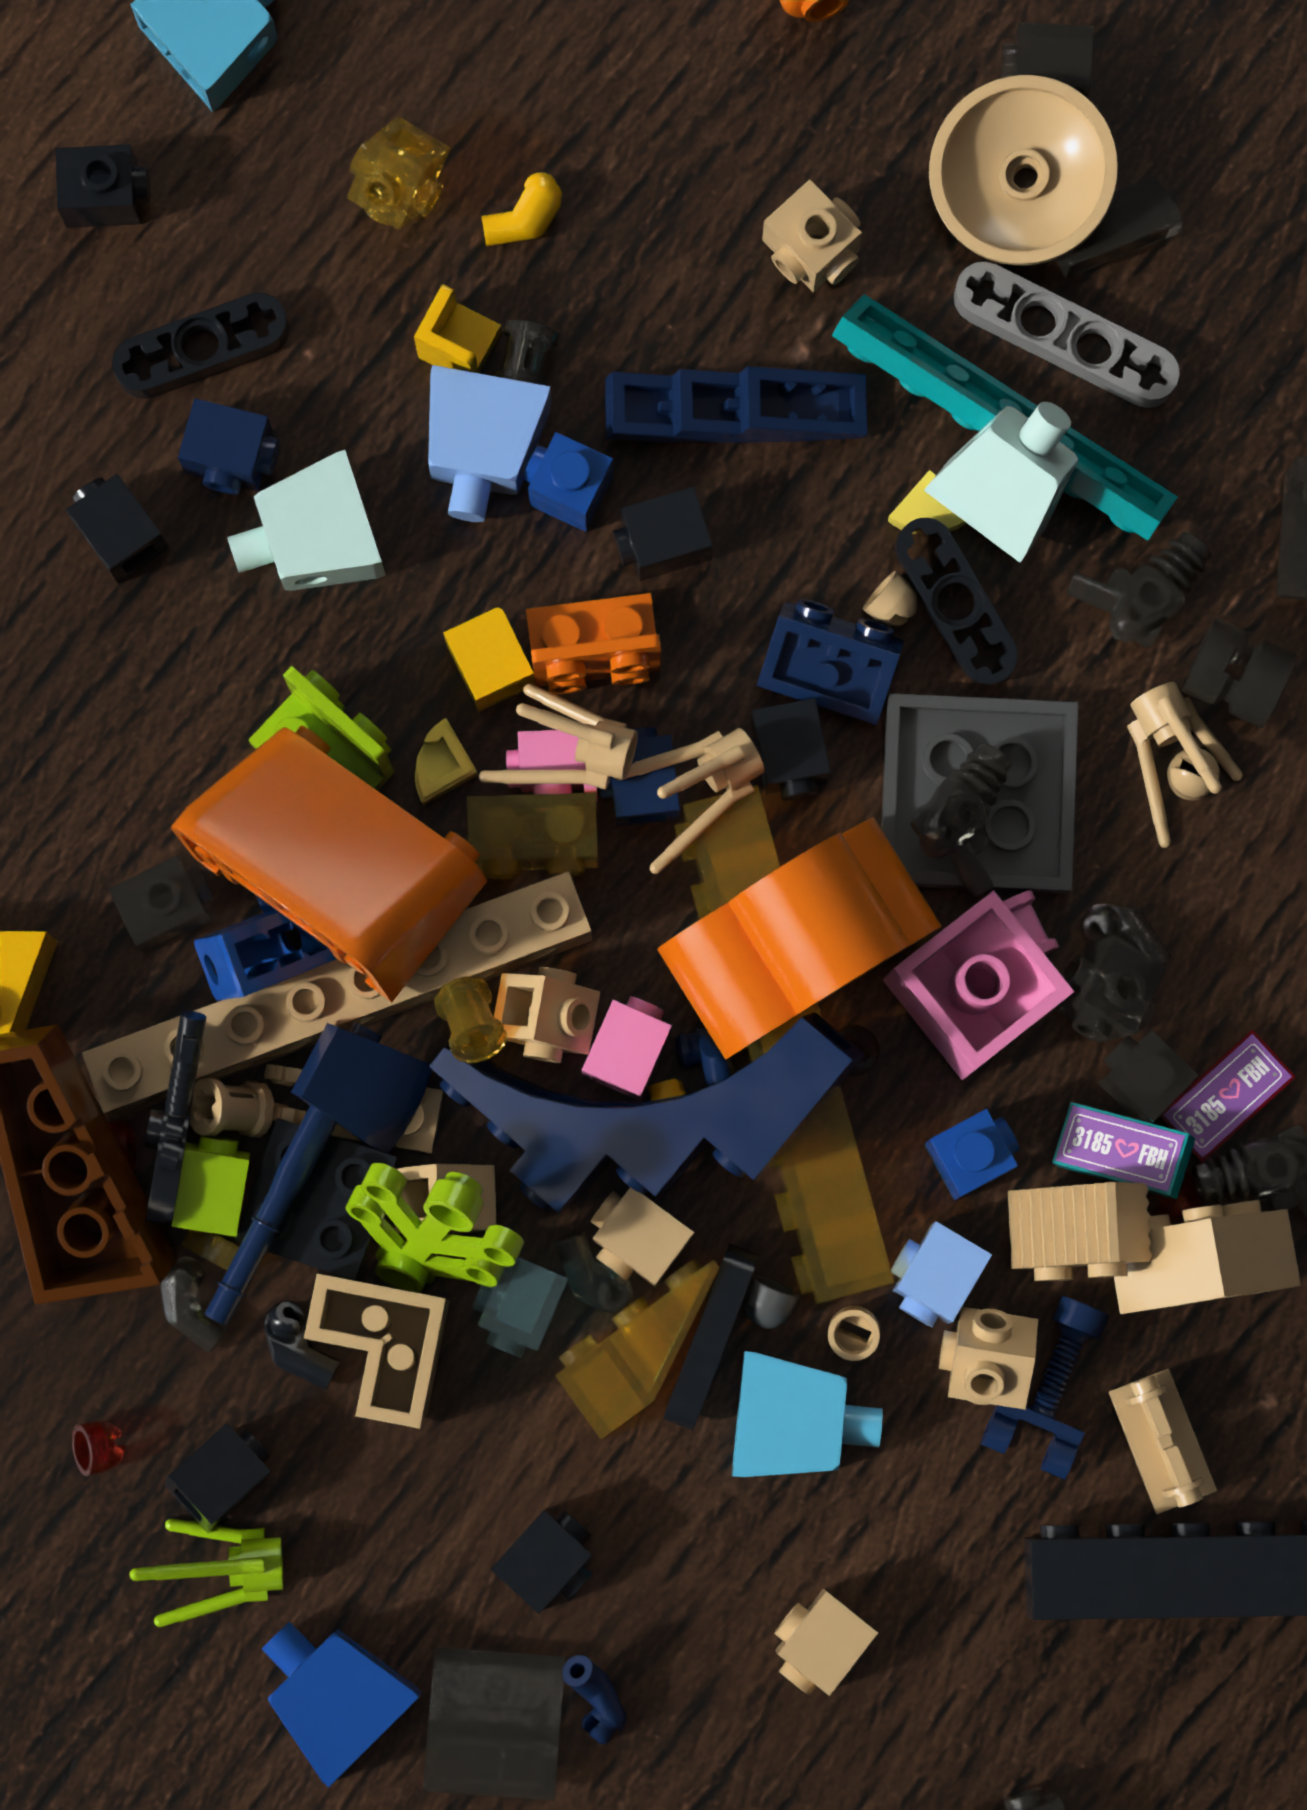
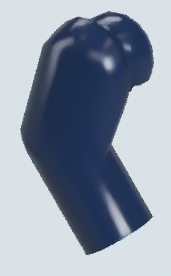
(701, 1049)
(599, 1691)

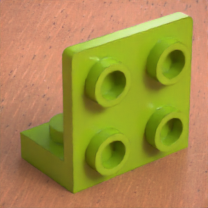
(353, 743)

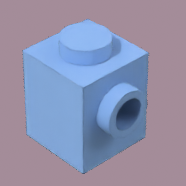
(937, 1274)

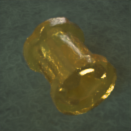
(466, 1009)

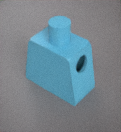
(209, 40)
(796, 1419)

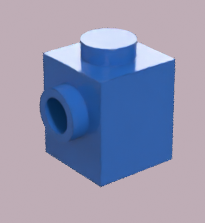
(568, 480)
(973, 1153)

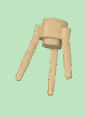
(1169, 718)
(602, 744)
(723, 763)

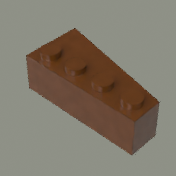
(69, 1179)

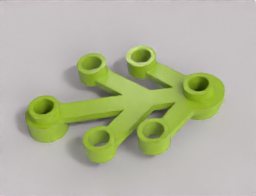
(451, 1205)

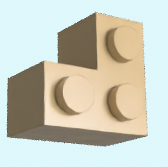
(1211, 1257)
(401, 1338)

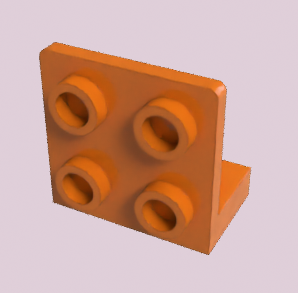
(594, 643)

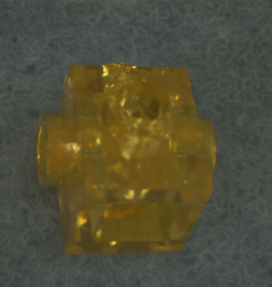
(398, 173)

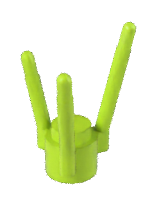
(253, 1565)

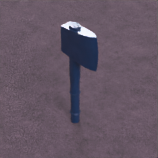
(348, 1084)

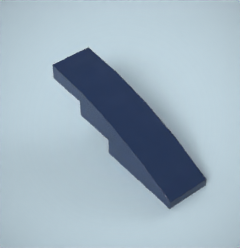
(736, 407)

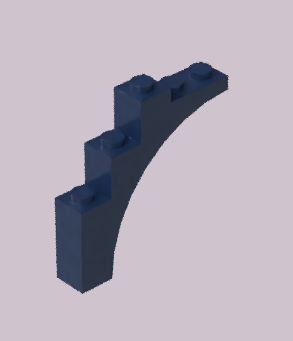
(654, 1141)

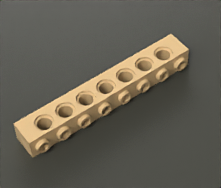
(294, 1012)

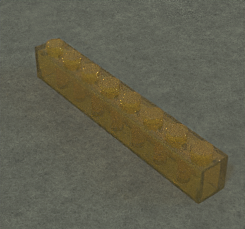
(822, 1167)

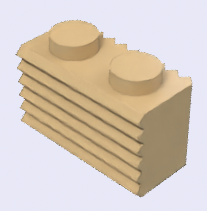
(1079, 1227)

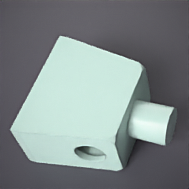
(1009, 477)
(312, 529)

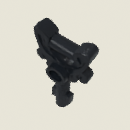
(169, 1127)

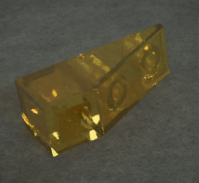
(629, 1366)

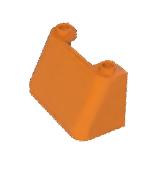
(333, 857)

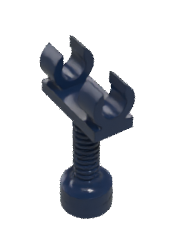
(1077, 1325)

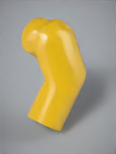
(530, 215)

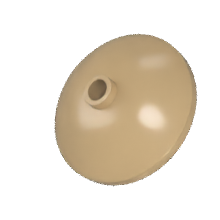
(1015, 127)

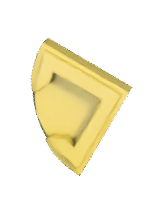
(922, 505)
(441, 764)

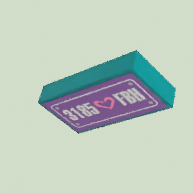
(1123, 1150)

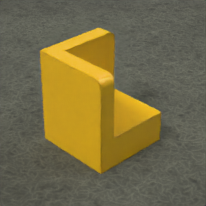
(455, 334)
(489, 658)

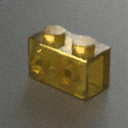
(533, 833)

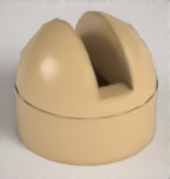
(892, 601)
(1187, 784)
(848, 1344)

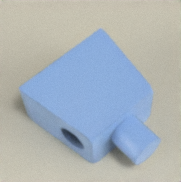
(482, 435)

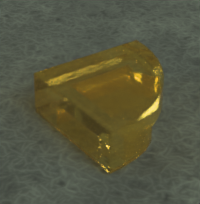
(211, 1247)

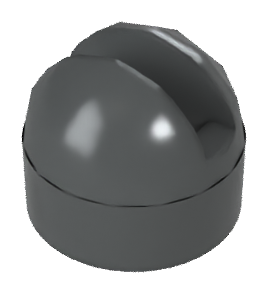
(769, 1302)

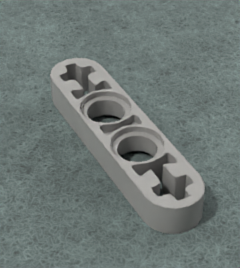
(1071, 324)

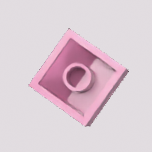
(977, 985)

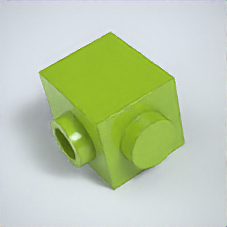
(211, 1186)

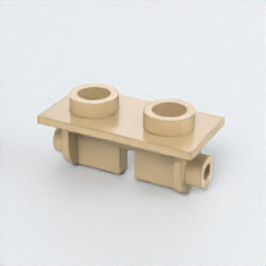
(1162, 1441)

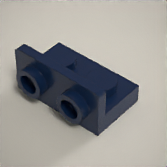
(831, 660)

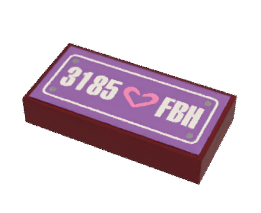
(1227, 1095)

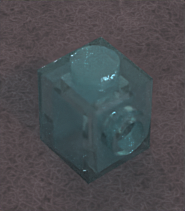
(520, 1307)

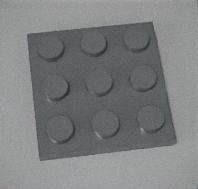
(1034, 810)

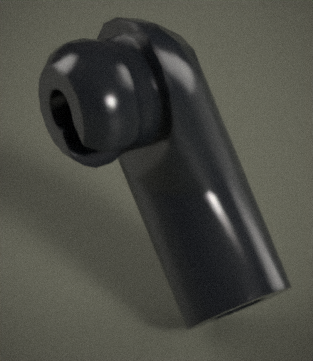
(290, 1351)

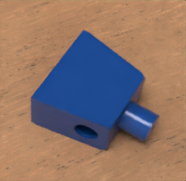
(256, 955)
(335, 1698)

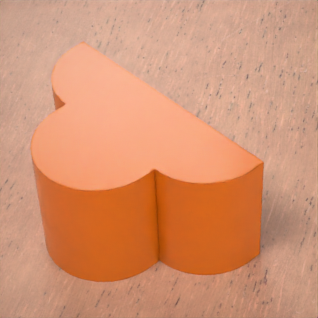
(798, 936)

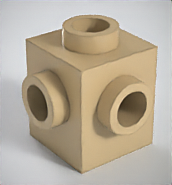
(813, 237)
(559, 1013)
(990, 1357)

